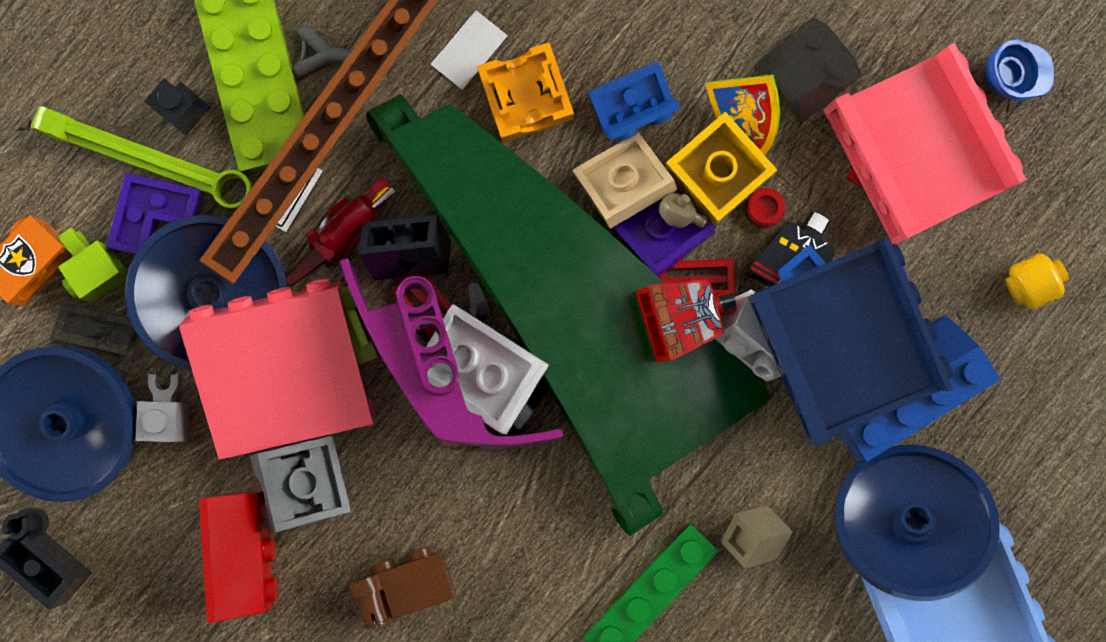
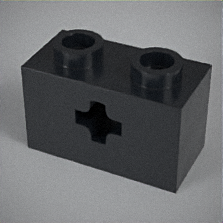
(405, 247)

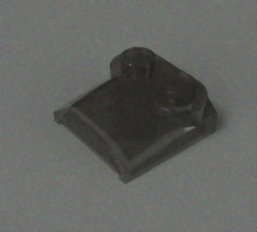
(810, 69)

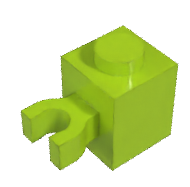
(92, 268)

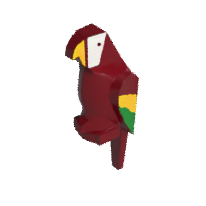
(341, 229)

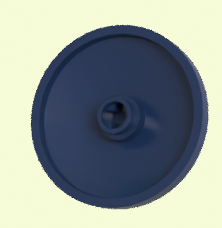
(170, 281)
(63, 423)
(917, 523)

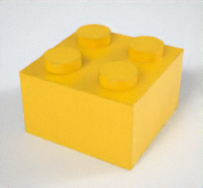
(719, 168)

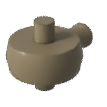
(680, 211)

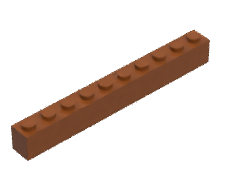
(314, 137)

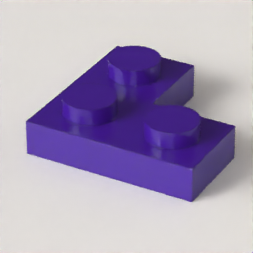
(144, 203)

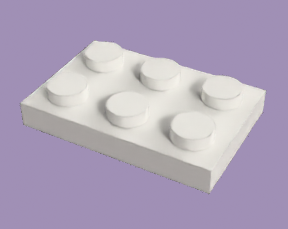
(492, 369)

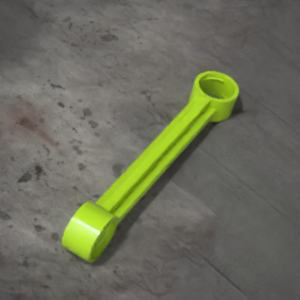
(69, 130)

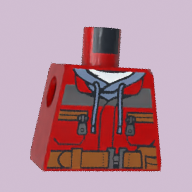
(683, 316)

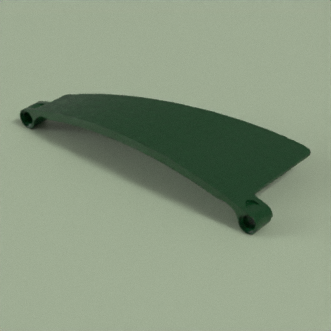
(572, 305)

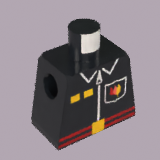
(787, 244)

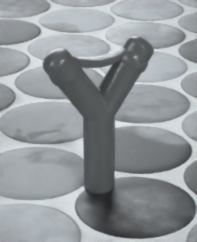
(324, 55)

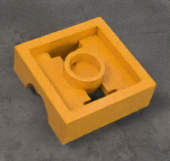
(530, 109)

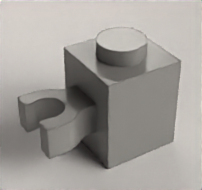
(164, 417)

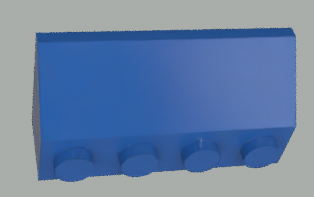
(970, 376)

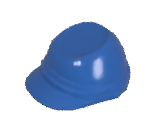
(1019, 71)

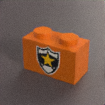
(29, 259)

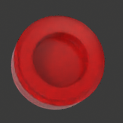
(765, 208)

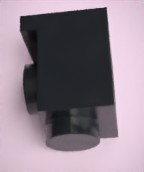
(177, 105)

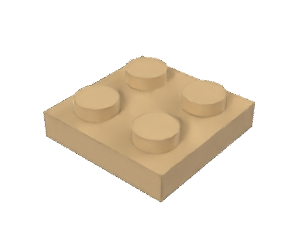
(624, 180)

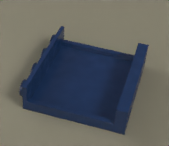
(851, 340)

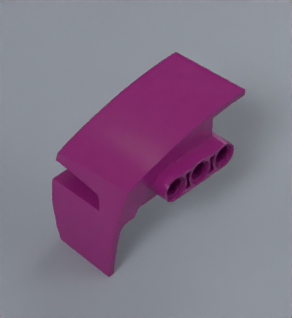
(439, 407)

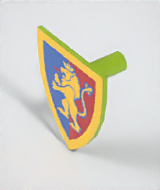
(751, 105)

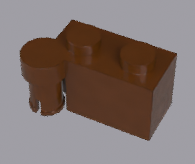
(403, 587)

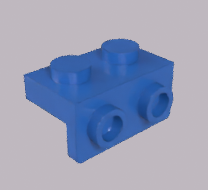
(633, 102)

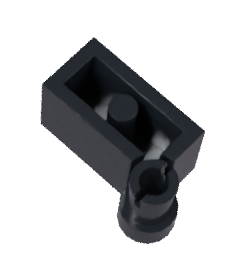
(38, 560)

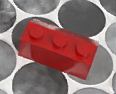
(237, 556)

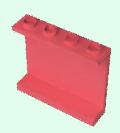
(924, 144)
(276, 369)

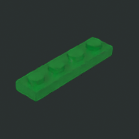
(654, 588)

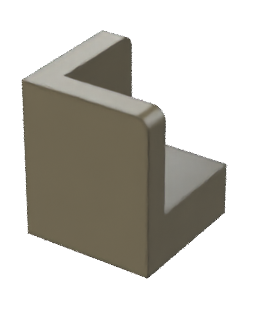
(756, 536)

